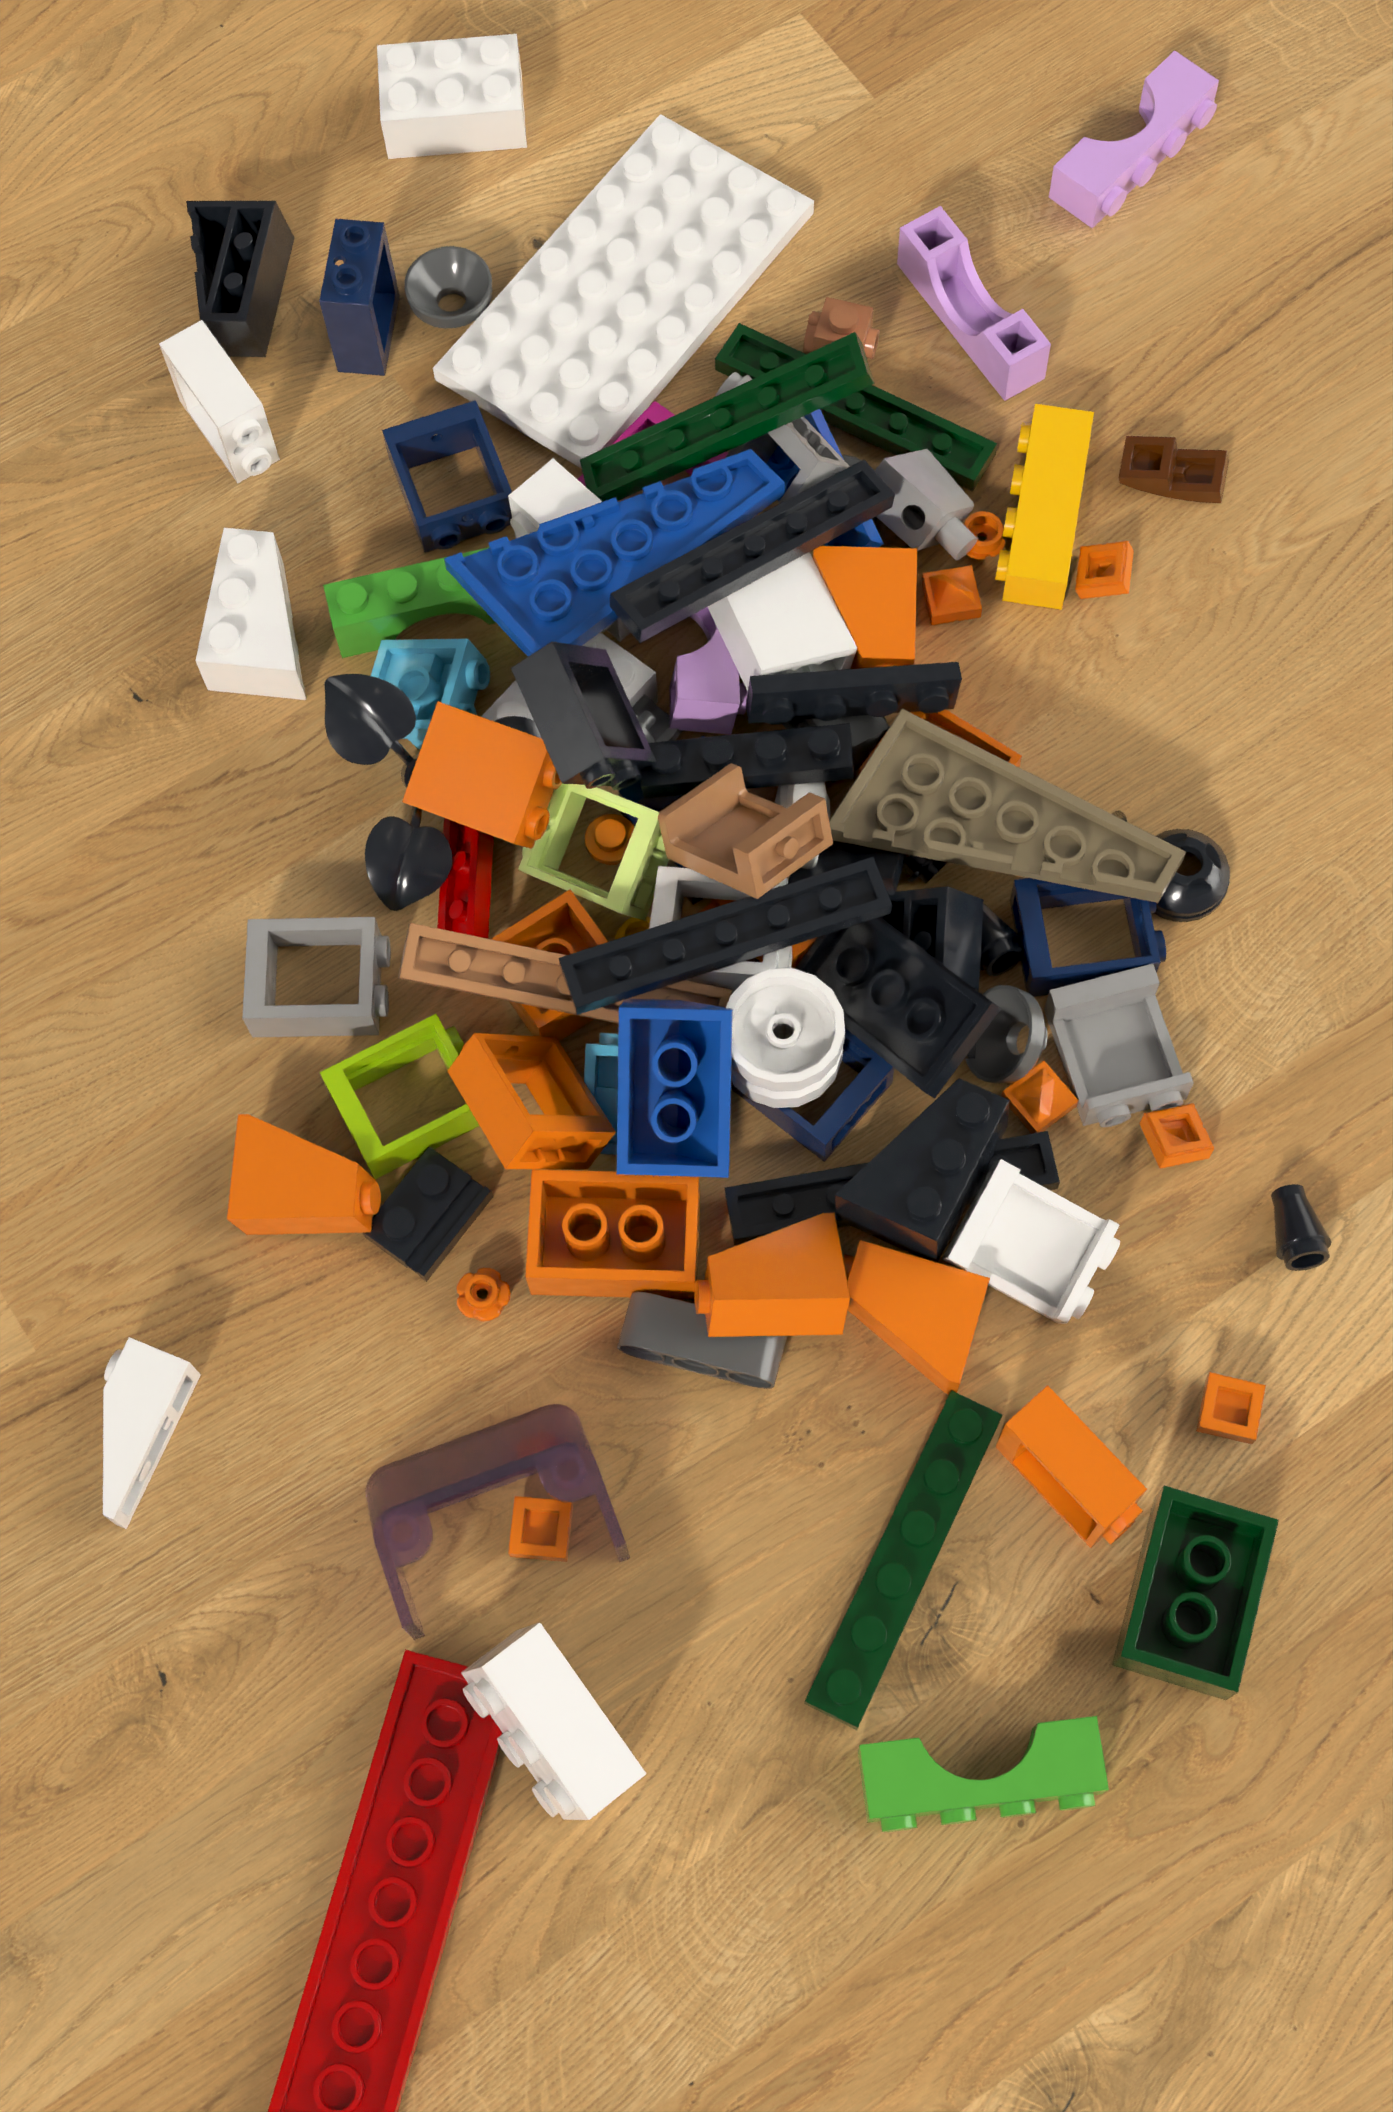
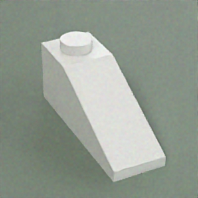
(140, 1412)

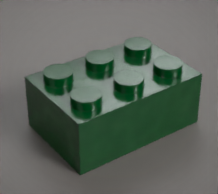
(1196, 1593)

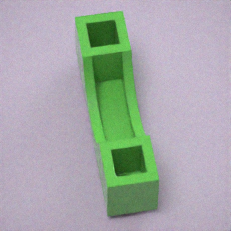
(390, 601)
(1059, 1764)

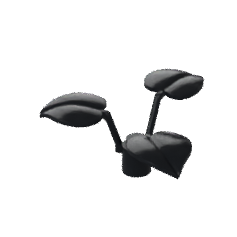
(362, 724)

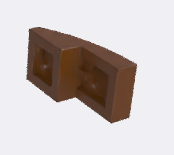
(1170, 472)

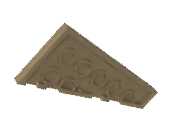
(966, 807)

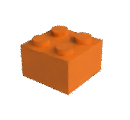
(557, 928)

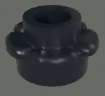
(922, 868)

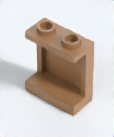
(741, 836)

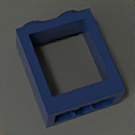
(360, 297)
(456, 431)
(1033, 895)
(844, 1114)

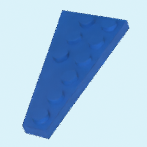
(562, 575)

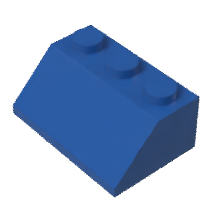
(674, 1088)

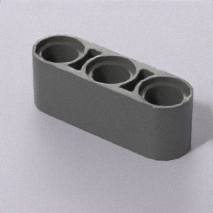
(676, 1336)

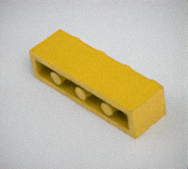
(1047, 506)

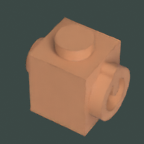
(839, 320)

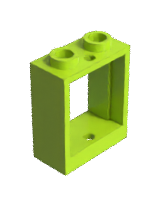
(379, 1061)

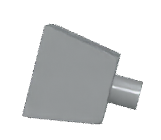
(926, 504)

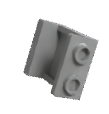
(1116, 1046)

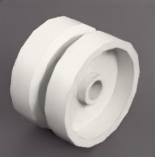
(785, 1037)

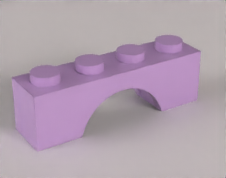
(1100, 174)
(1000, 343)
(706, 685)

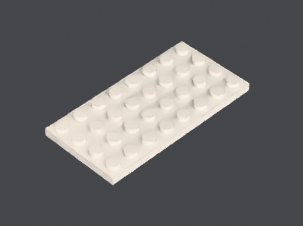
(624, 291)

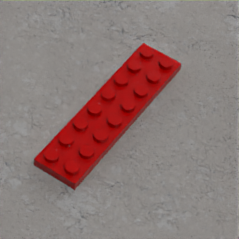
(392, 1898)

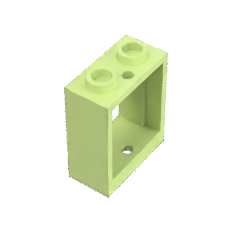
(636, 876)

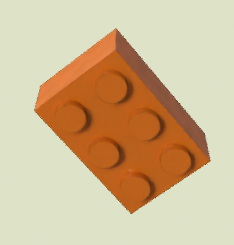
(612, 1234)

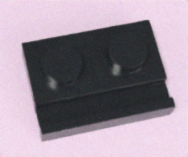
(428, 1213)

